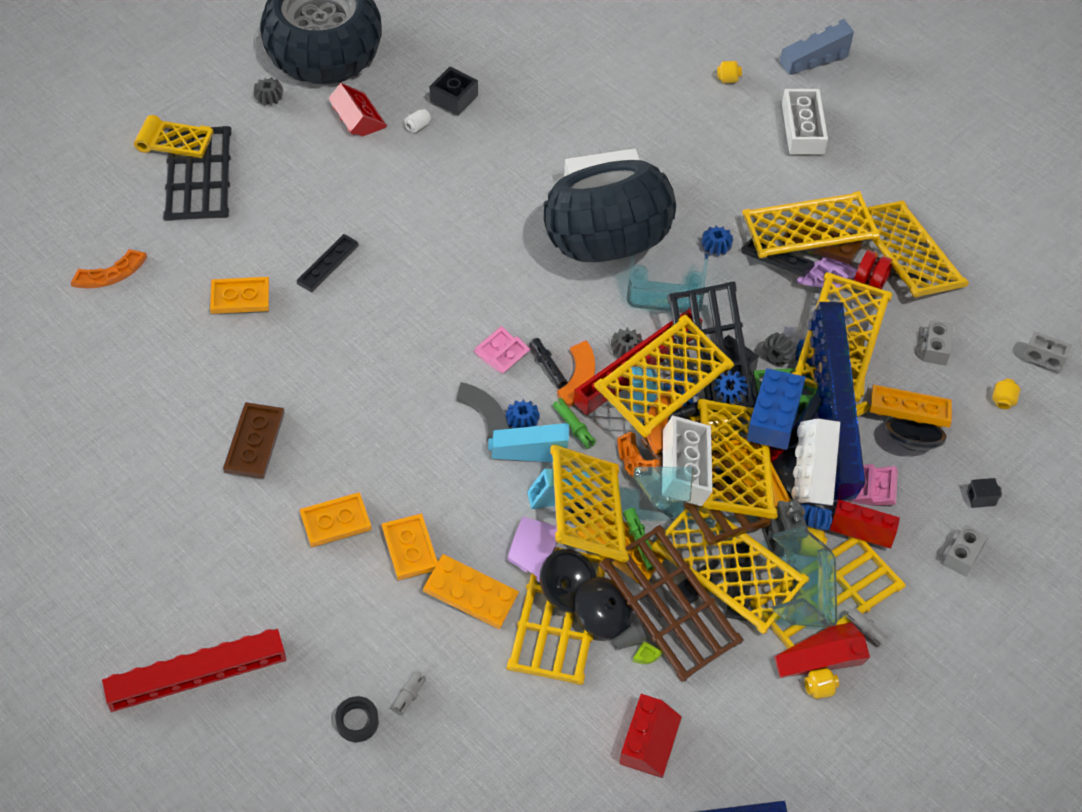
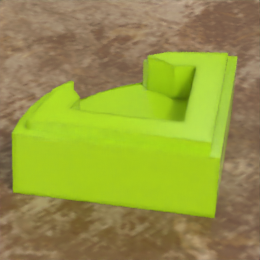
(647, 654)

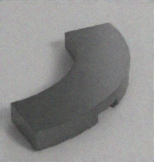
(485, 404)

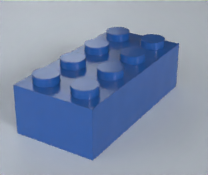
(776, 409)

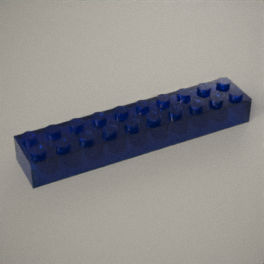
(837, 394)

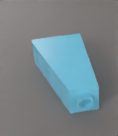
(528, 442)

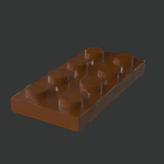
(842, 252)
(254, 440)

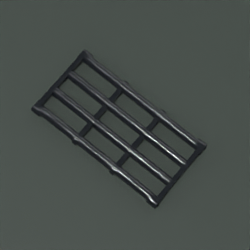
(206, 185)
(717, 329)

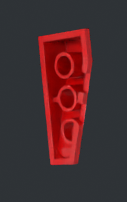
(831, 648)

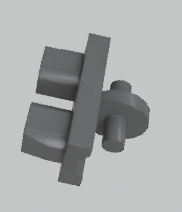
(791, 514)

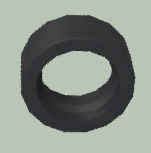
(355, 703)

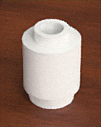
(417, 120)

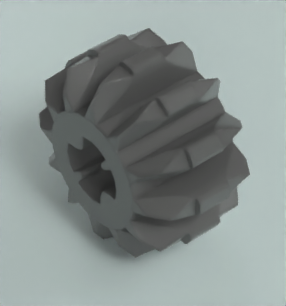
(268, 91)
(624, 341)
(779, 348)

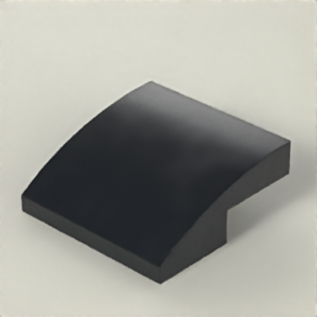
(806, 414)

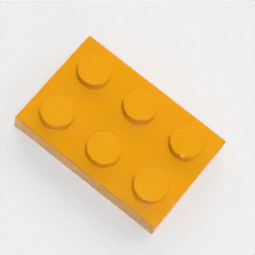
(239, 295)
(335, 519)
(409, 546)

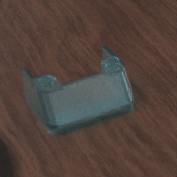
(653, 294)
(667, 489)
(816, 601)

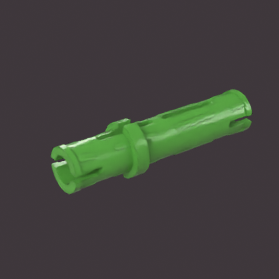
(578, 429)
(637, 529)

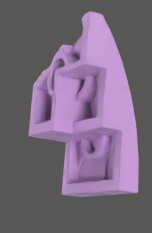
(816, 275)
(532, 545)

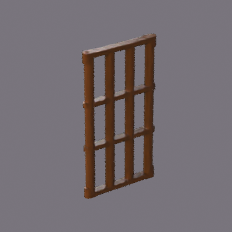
(728, 532)
(692, 613)

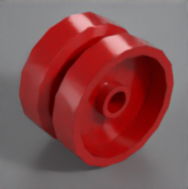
(872, 273)

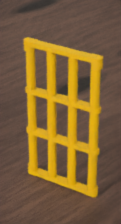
(850, 591)
(545, 629)

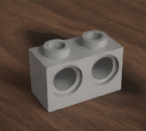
(937, 342)
(1047, 351)
(967, 551)

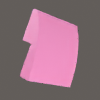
(501, 350)
(879, 486)

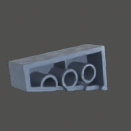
(818, 49)

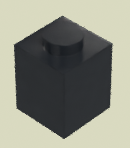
(984, 492)

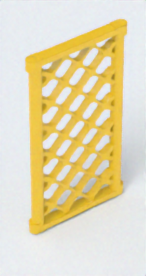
(924, 237)
(809, 243)
(867, 290)
(665, 340)
(763, 469)
(610, 472)
(751, 616)

